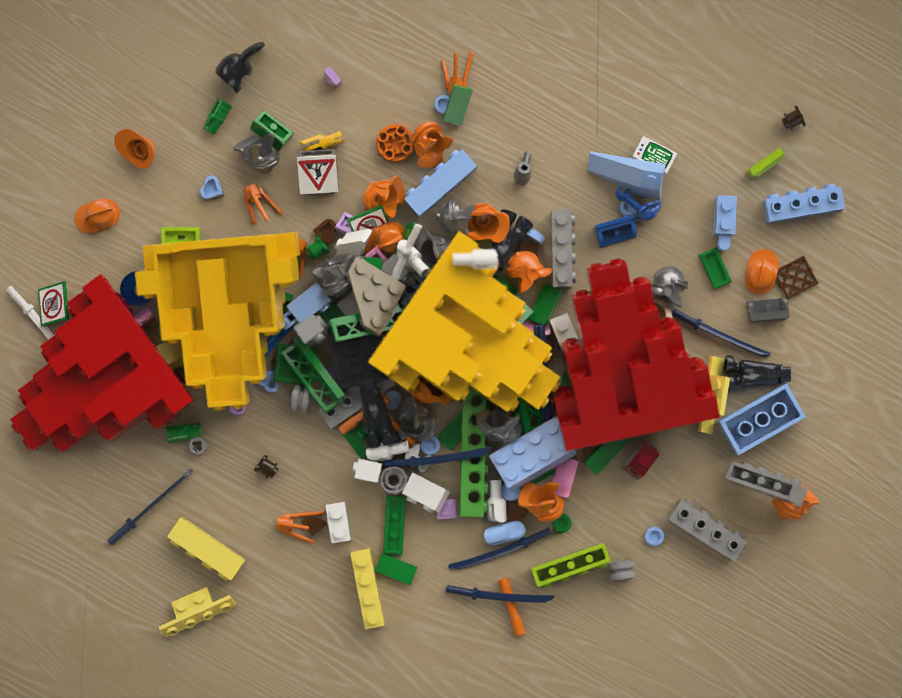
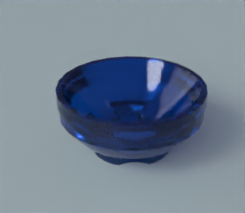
(127, 291)

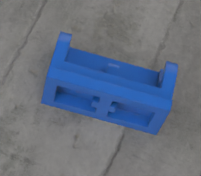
(615, 231)

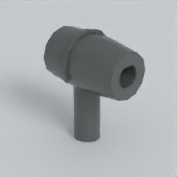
(523, 172)

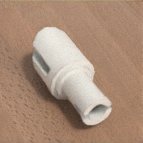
(477, 259)
(414, 260)
(386, 452)
(496, 504)

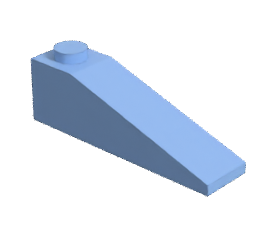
(640, 176)

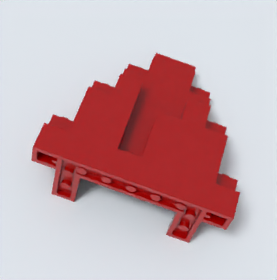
(628, 365)
(98, 376)

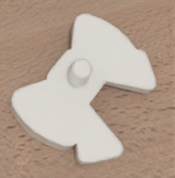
(414, 452)

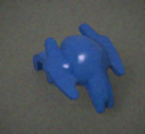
(644, 212)

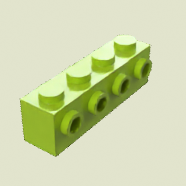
(570, 564)

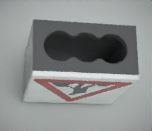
(318, 171)

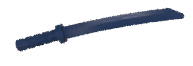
(698, 324)
(413, 461)
(131, 523)
(523, 542)
(475, 593)

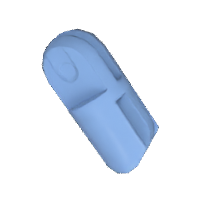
(504, 533)

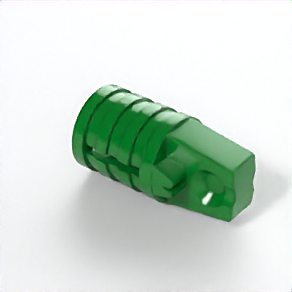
(217, 116)
(183, 432)

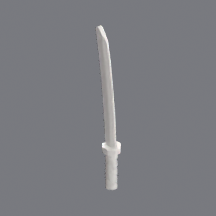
(406, 251)
(28, 309)

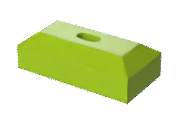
(766, 164)
(171, 234)

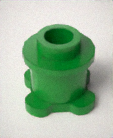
(316, 249)

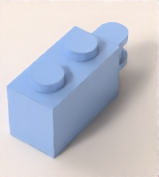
(724, 220)
(306, 304)

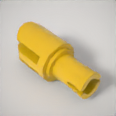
(325, 142)

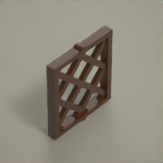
(801, 289)

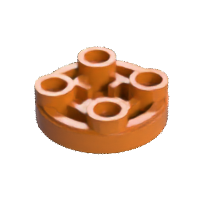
(395, 143)

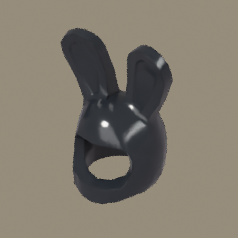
(236, 65)

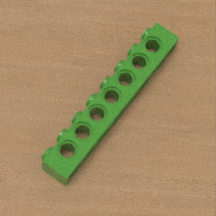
(467, 508)

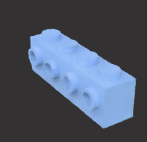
(441, 183)
(805, 204)

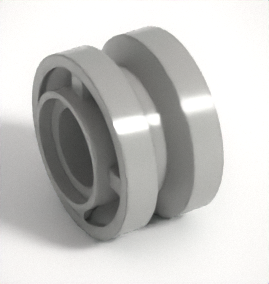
(300, 399)
(387, 474)
(622, 570)

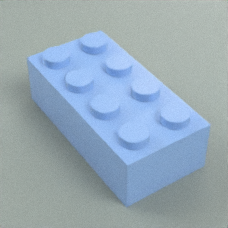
(761, 419)
(531, 455)

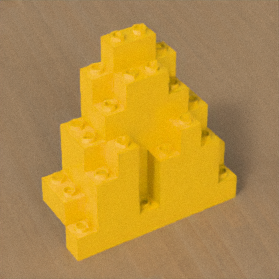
(221, 306)
(466, 335)

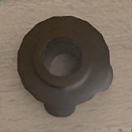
(793, 119)
(266, 467)

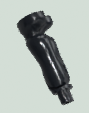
(514, 237)
(755, 373)
(376, 416)

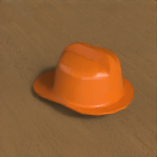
(135, 148)
(97, 215)
(385, 237)
(761, 271)

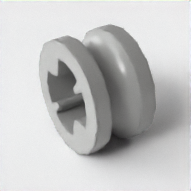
(203, 445)

